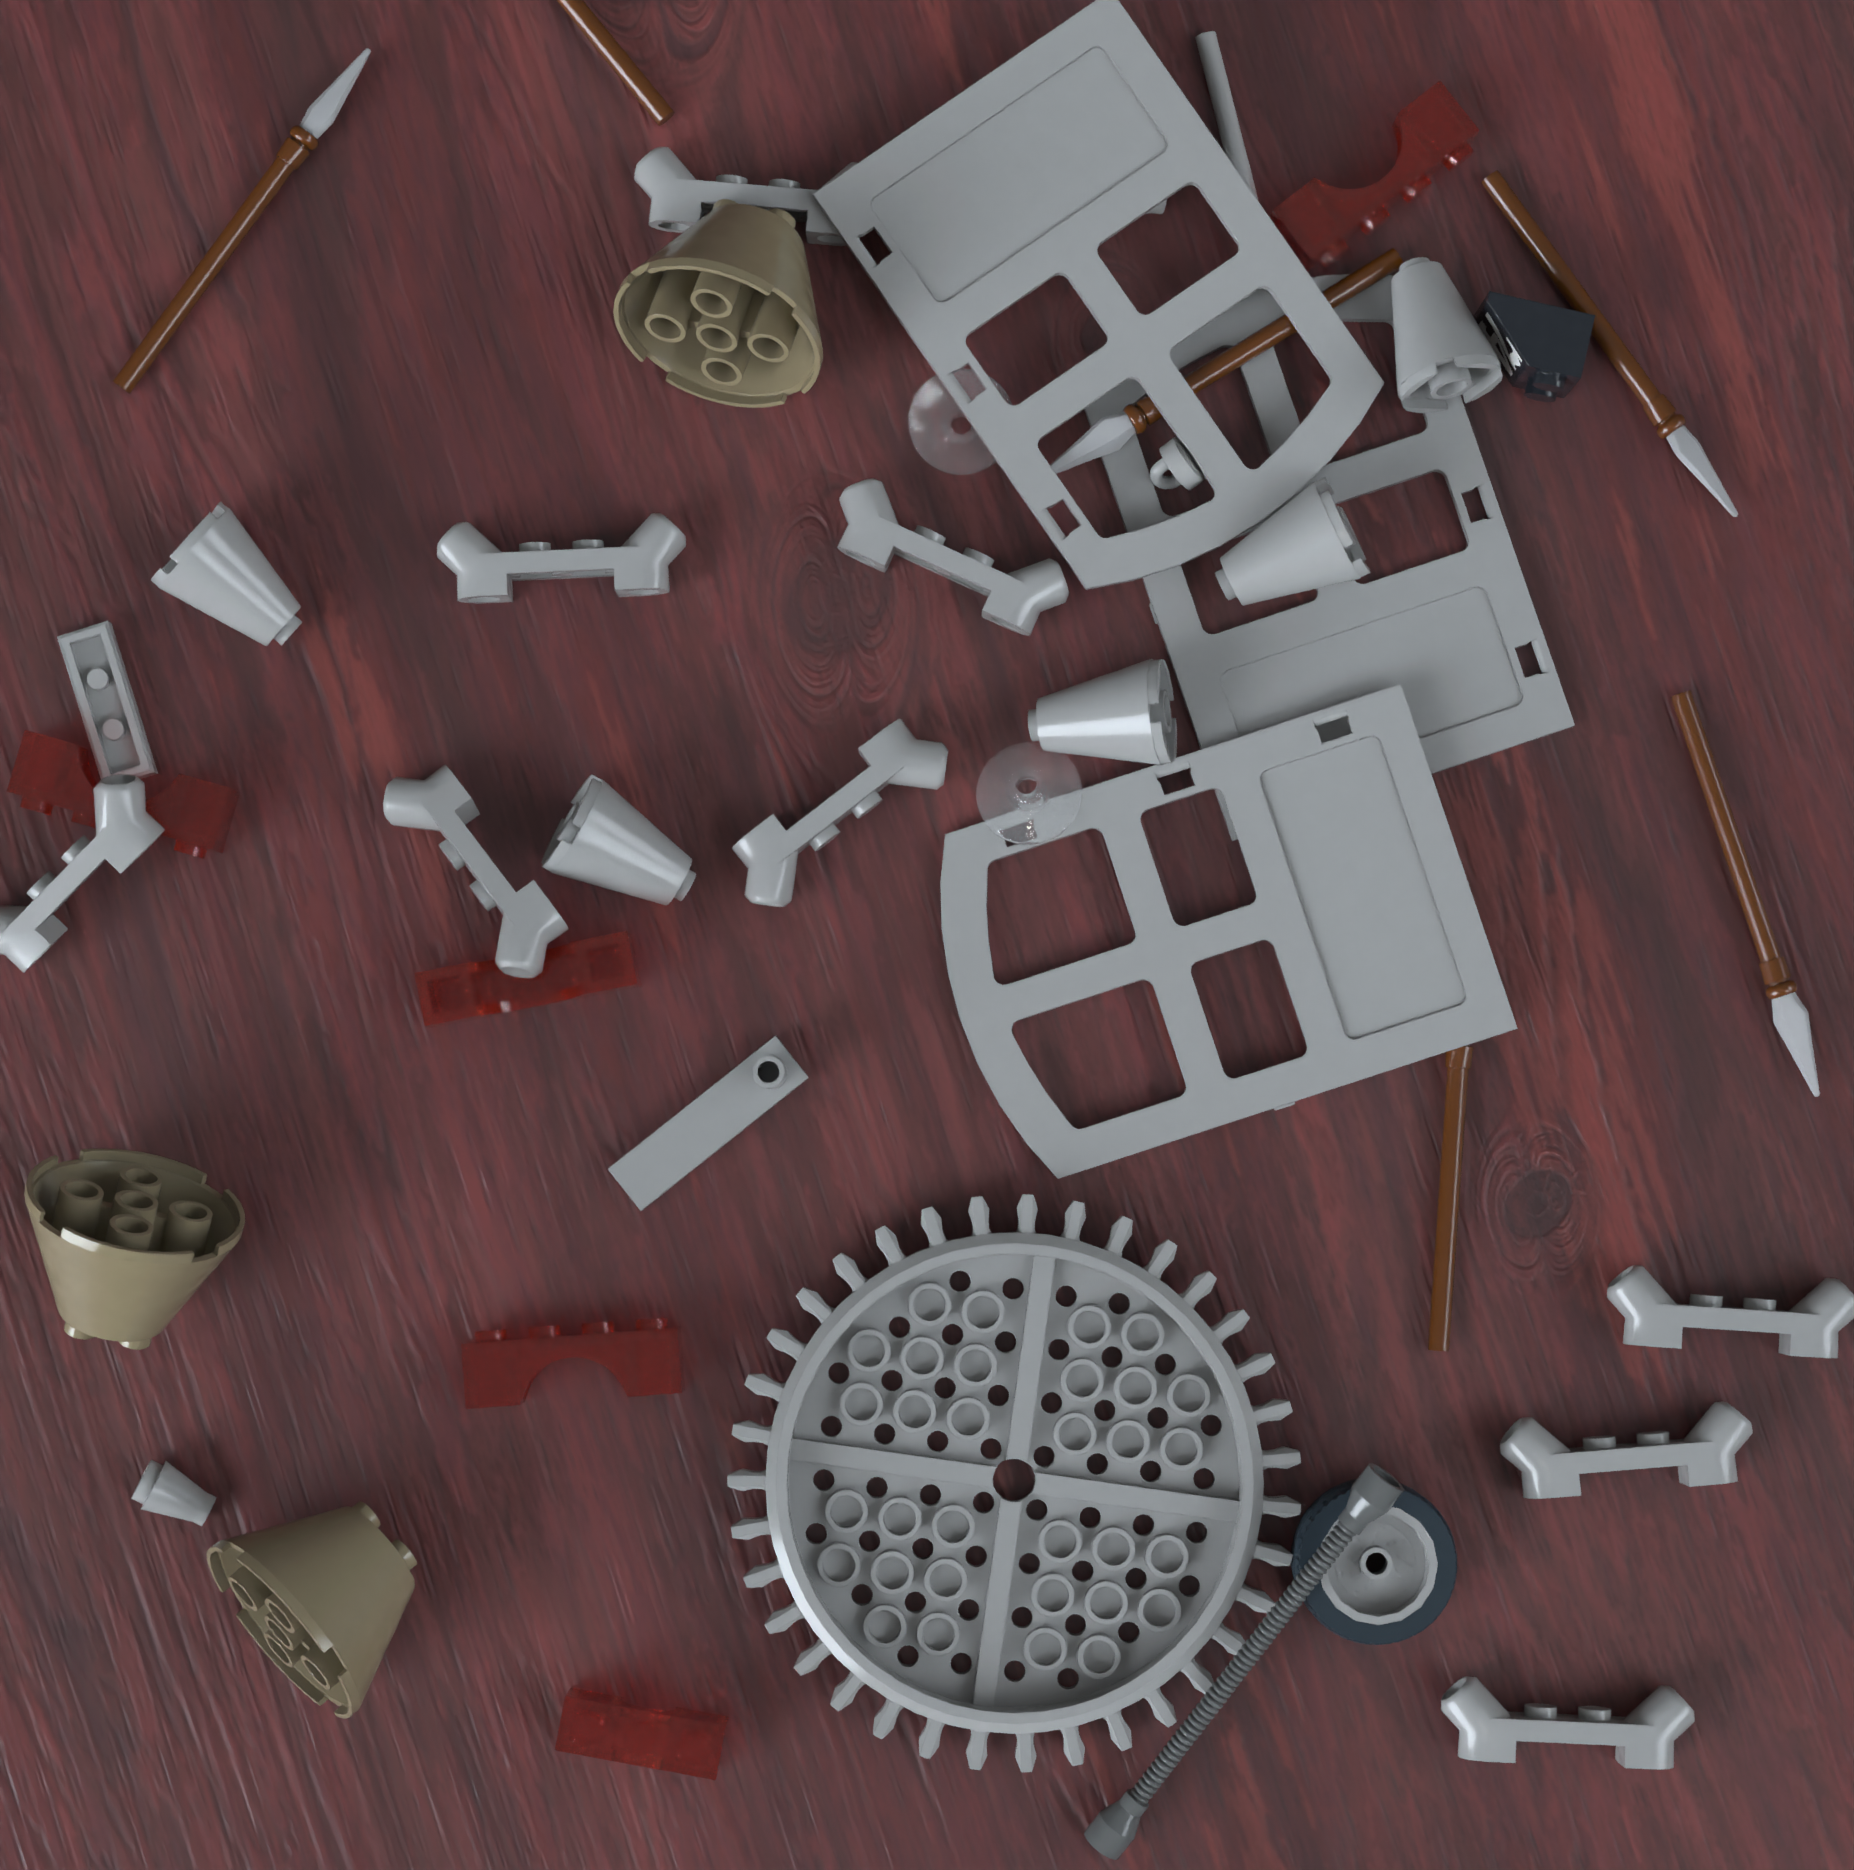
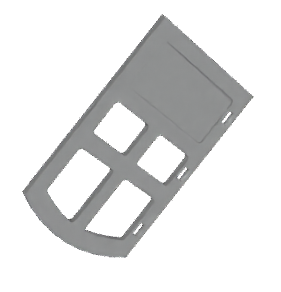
(1025, 188)
(1432, 628)
(1349, 891)

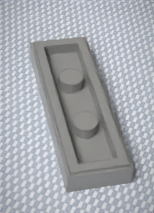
(107, 702)

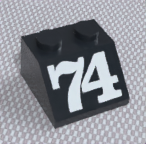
(1537, 343)

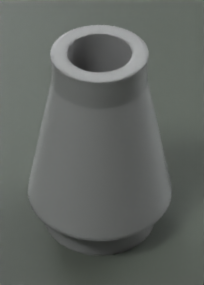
(172, 1494)

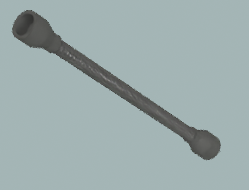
(1369, 1499)

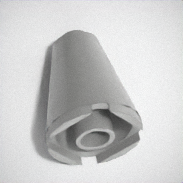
(1437, 341)
(1294, 551)
(230, 580)
(1111, 716)
(617, 848)

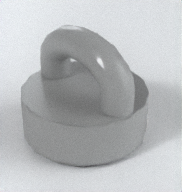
(1181, 465)

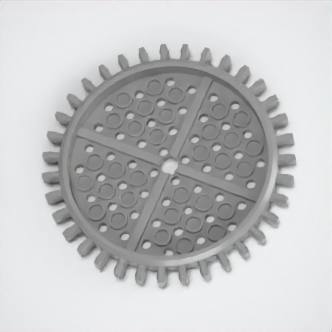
(1108, 1668)

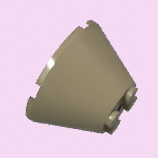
(727, 309)
(127, 1239)
(320, 1598)

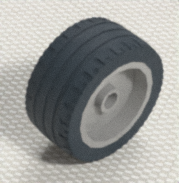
(1399, 1596)

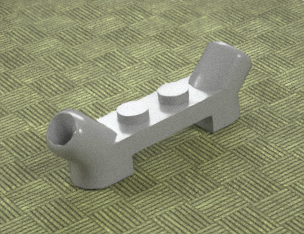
(682, 200)
(876, 536)
(488, 574)
(446, 807)
(121, 837)
(773, 852)
(1658, 1321)
(1702, 1456)
(1641, 1738)

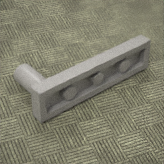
(708, 1123)

